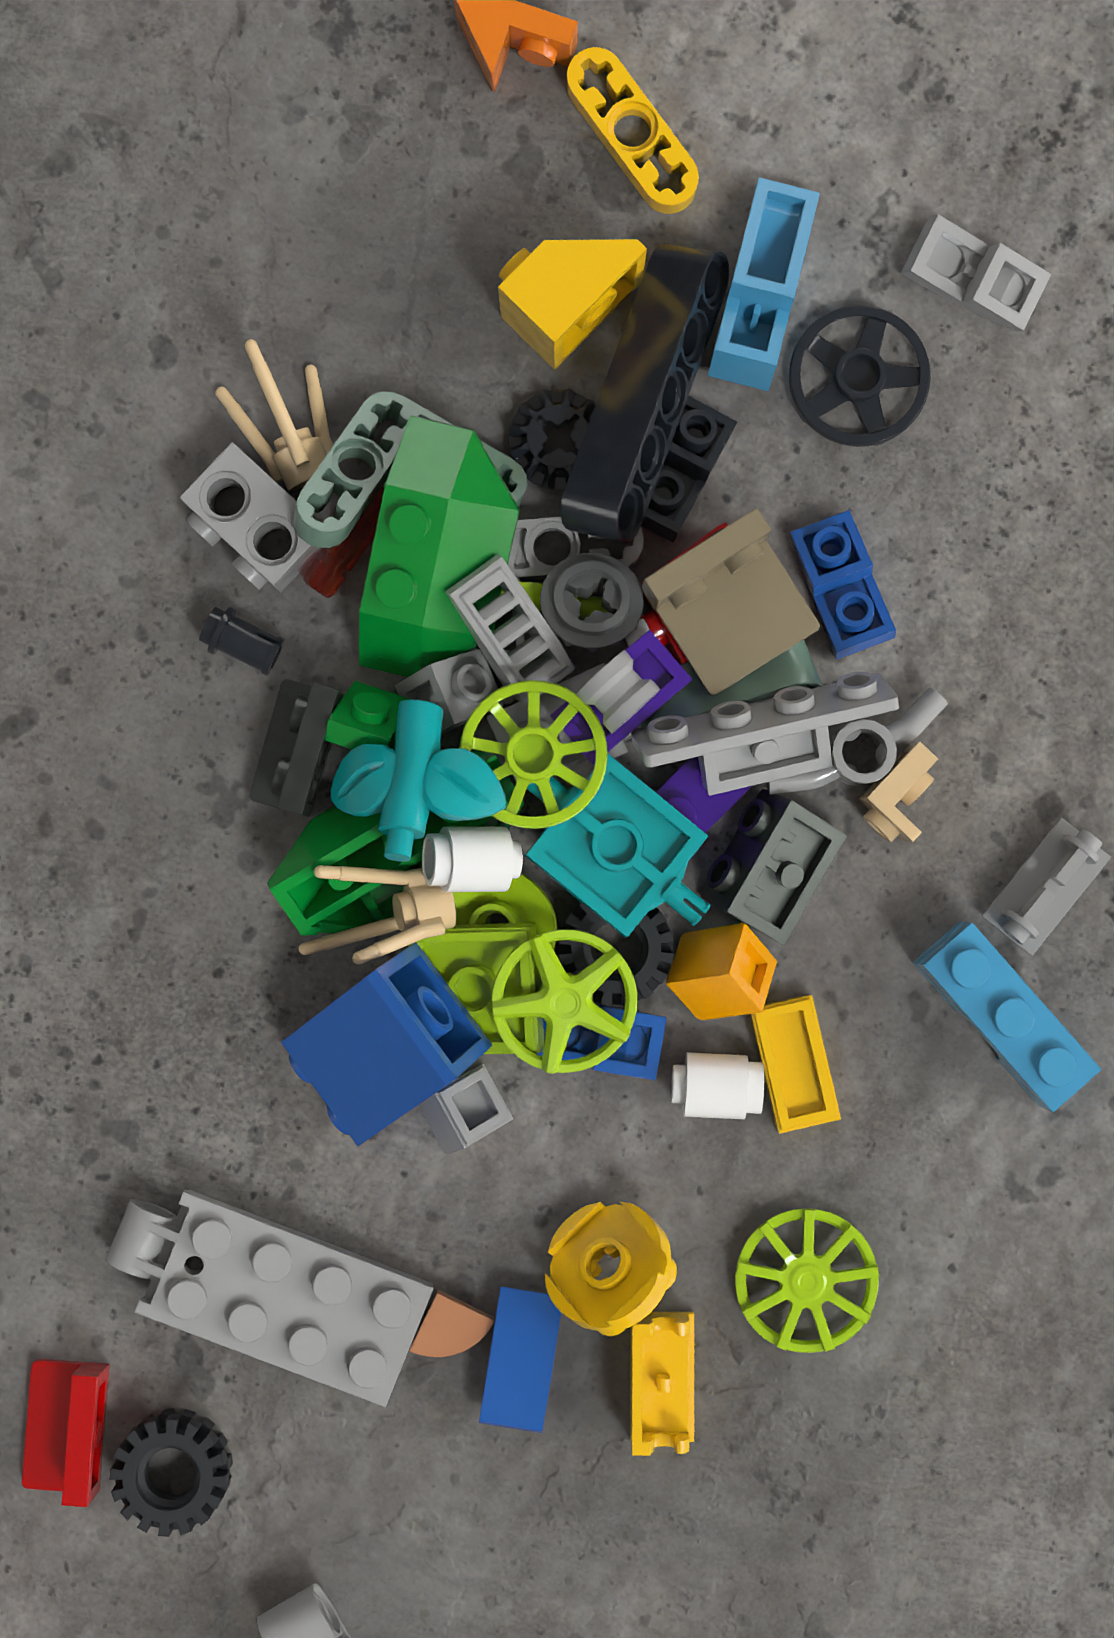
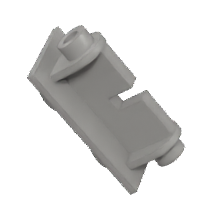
(1047, 885)

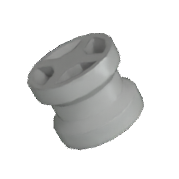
(617, 691)

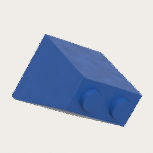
(386, 1045)

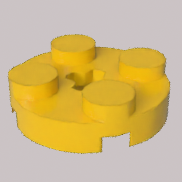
(632, 1290)

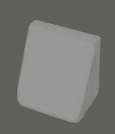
(465, 1110)

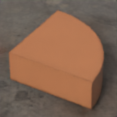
(450, 1327)

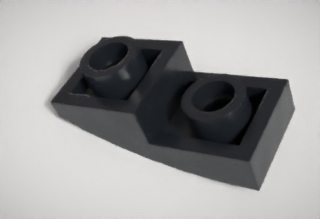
(689, 462)

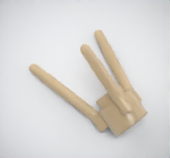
(297, 450)
(418, 912)

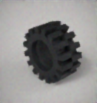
(649, 969)
(150, 1504)

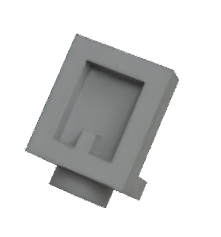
(452, 684)

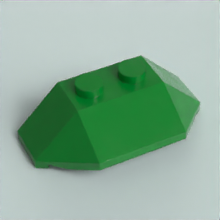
(435, 526)
(352, 841)

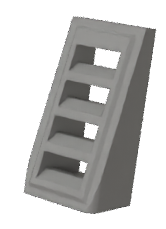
(536, 658)

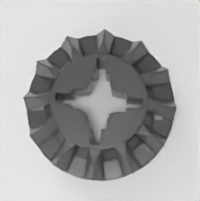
(581, 577)

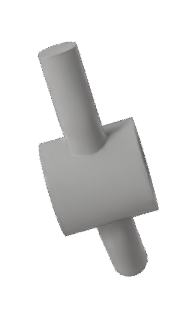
(886, 738)

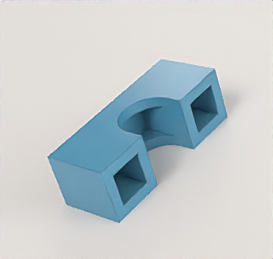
(1008, 1015)

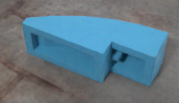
(764, 284)

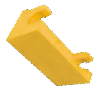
(662, 1382)

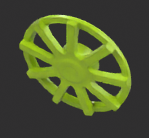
(535, 752)
(807, 1281)

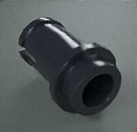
(241, 640)

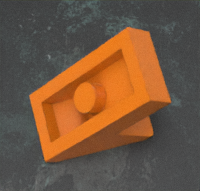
(505, 24)

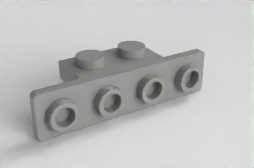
(766, 738)

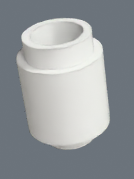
(471, 859)
(718, 1086)

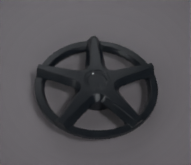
(859, 376)

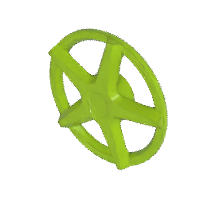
(564, 1001)

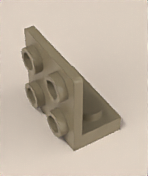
(730, 604)

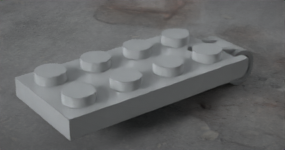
(273, 1292)

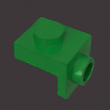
(364, 717)

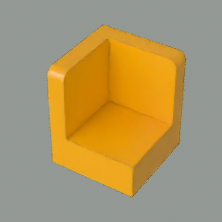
(721, 972)

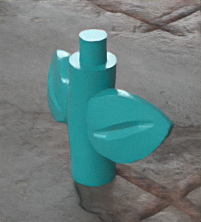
(415, 780)

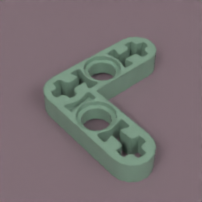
(358, 494)

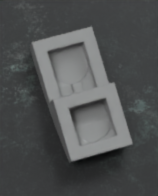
(976, 275)

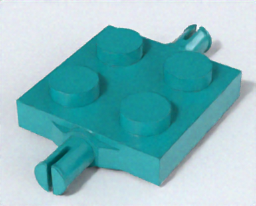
(620, 850)

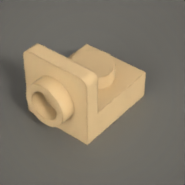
(904, 782)

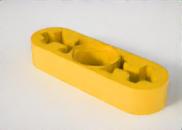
(592, 103)

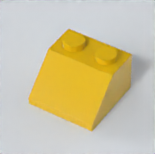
(567, 290)

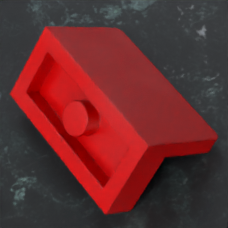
(66, 1429)

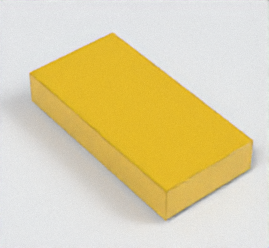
(795, 1064)

